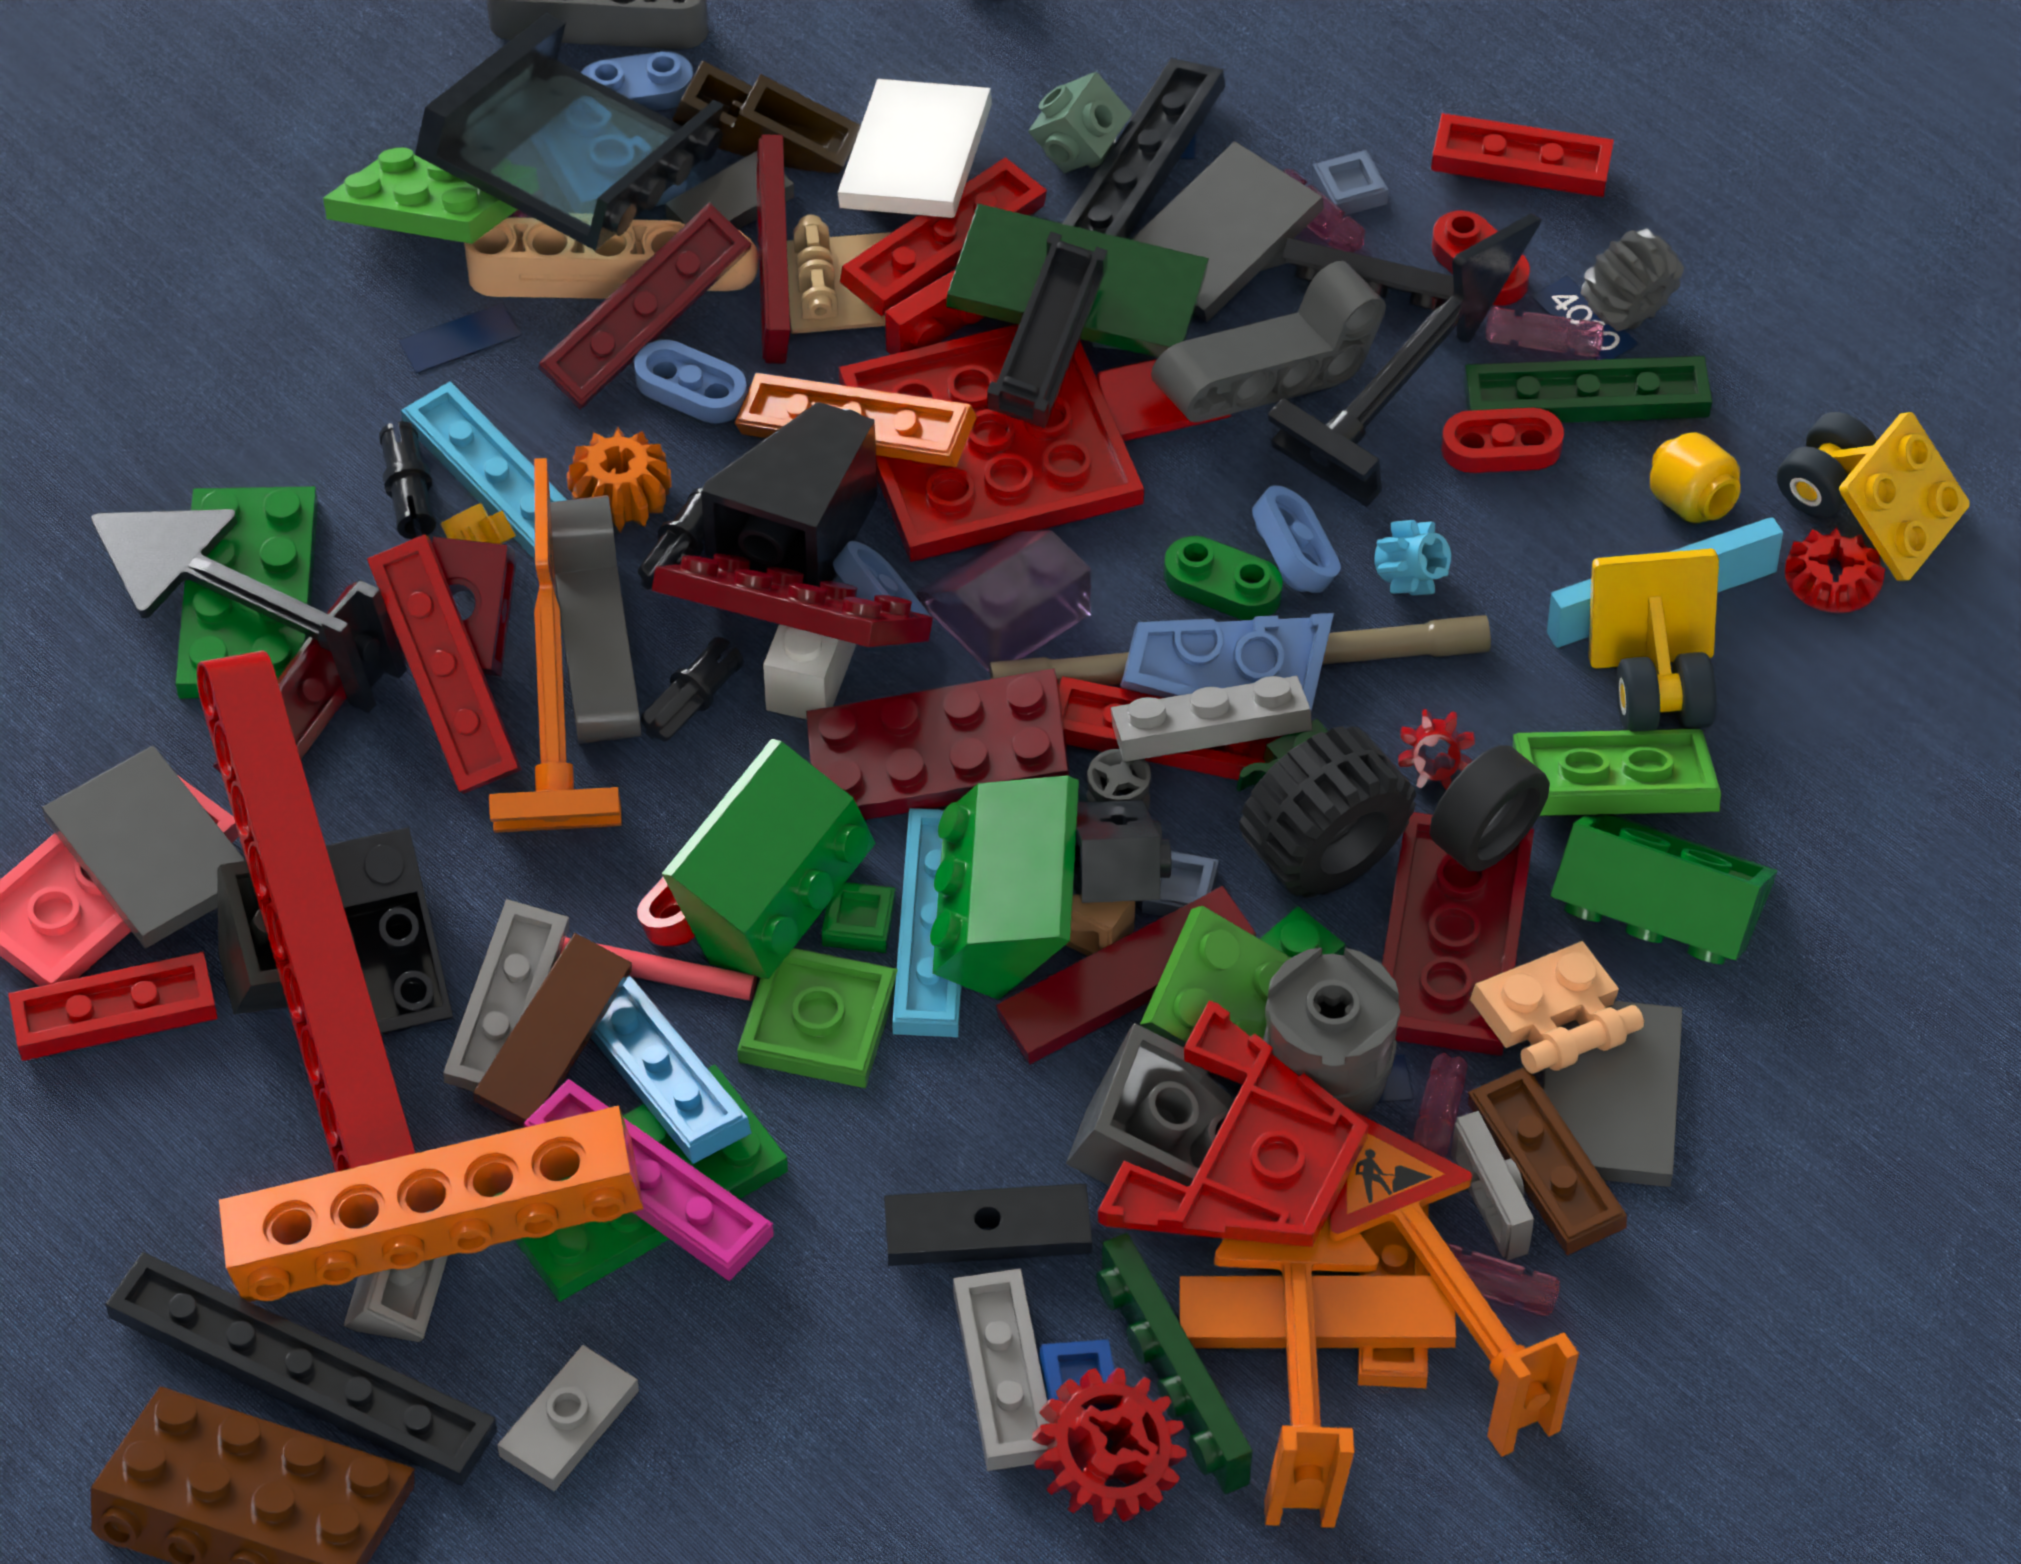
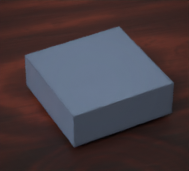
(1351, 182)
(1189, 880)

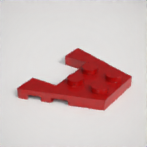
(1271, 1162)

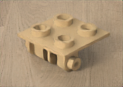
(814, 273)

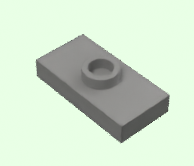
(1494, 1186)
(568, 1418)

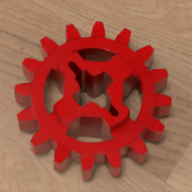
(1085, 1435)

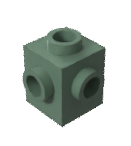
(1079, 122)

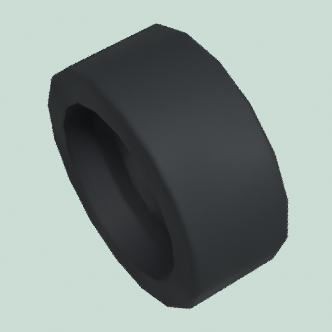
(1489, 808)

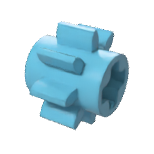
(1412, 557)

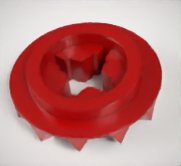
(1810, 575)

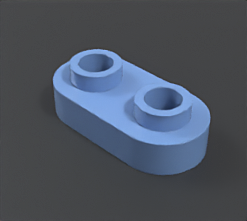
(649, 79)
(697, 384)
(1295, 540)
(872, 575)

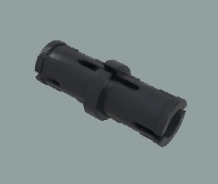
(407, 480)

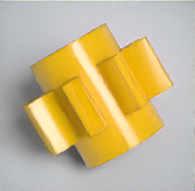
(476, 525)

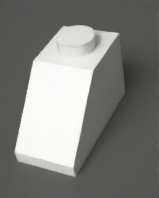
(804, 671)

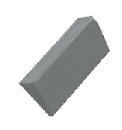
(396, 1301)

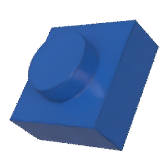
(1072, 1361)

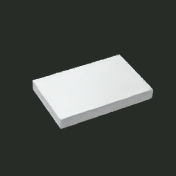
(915, 148)

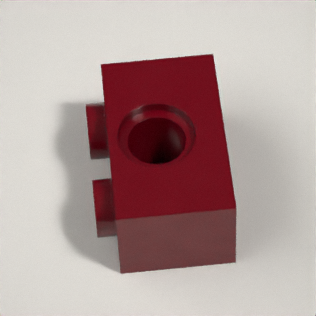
(490, 575)

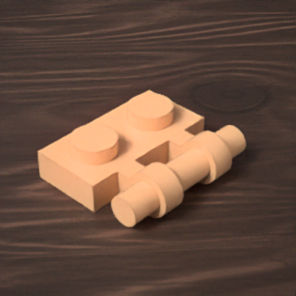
(1550, 993)

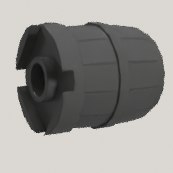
(1335, 1023)

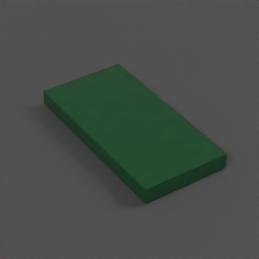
(1140, 305)

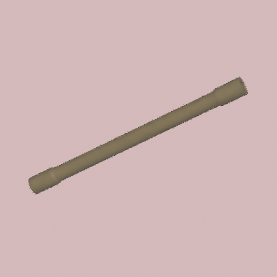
(1433, 638)

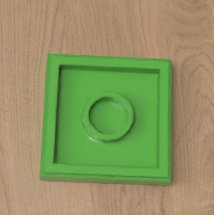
(819, 1017)

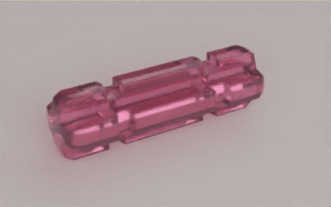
(1344, 233)
(1545, 332)
(1440, 1103)
(1508, 1283)

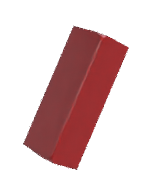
(1139, 403)

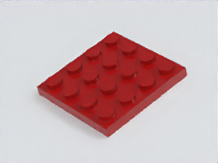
(1009, 469)

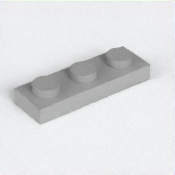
(1211, 718)
(514, 968)
(1002, 1366)

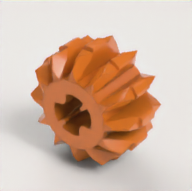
(626, 471)

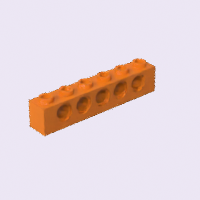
(398, 1192)

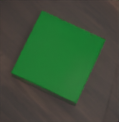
(859, 918)

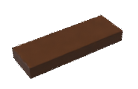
(553, 1030)
(1550, 1160)

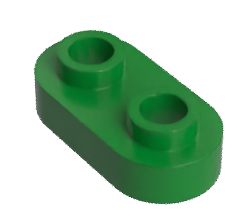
(1221, 578)

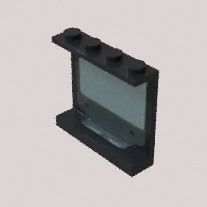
(560, 139)

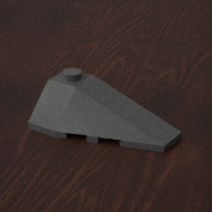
(1150, 1113)

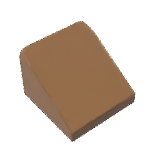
(1099, 924)

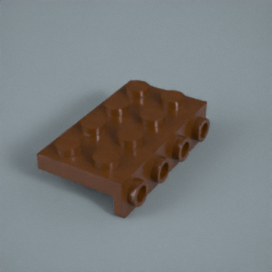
(242, 1490)

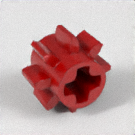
(1429, 734)

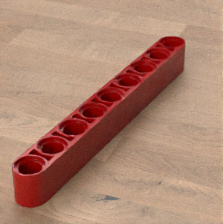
(302, 911)

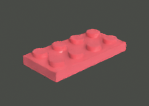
(57, 917)

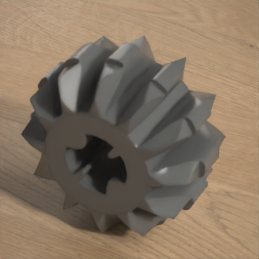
(1632, 279)

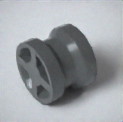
(1110, 775)

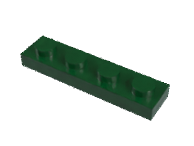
(1594, 388)
(1159, 1339)

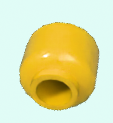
(1695, 478)

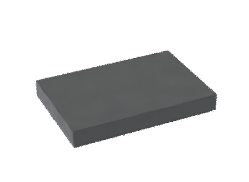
(1236, 218)
(144, 844)
(1625, 1099)

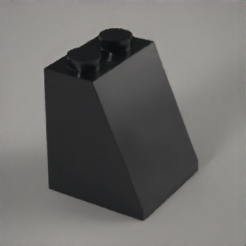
(795, 494)

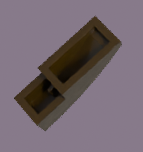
(811, 132)

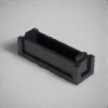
(1048, 332)

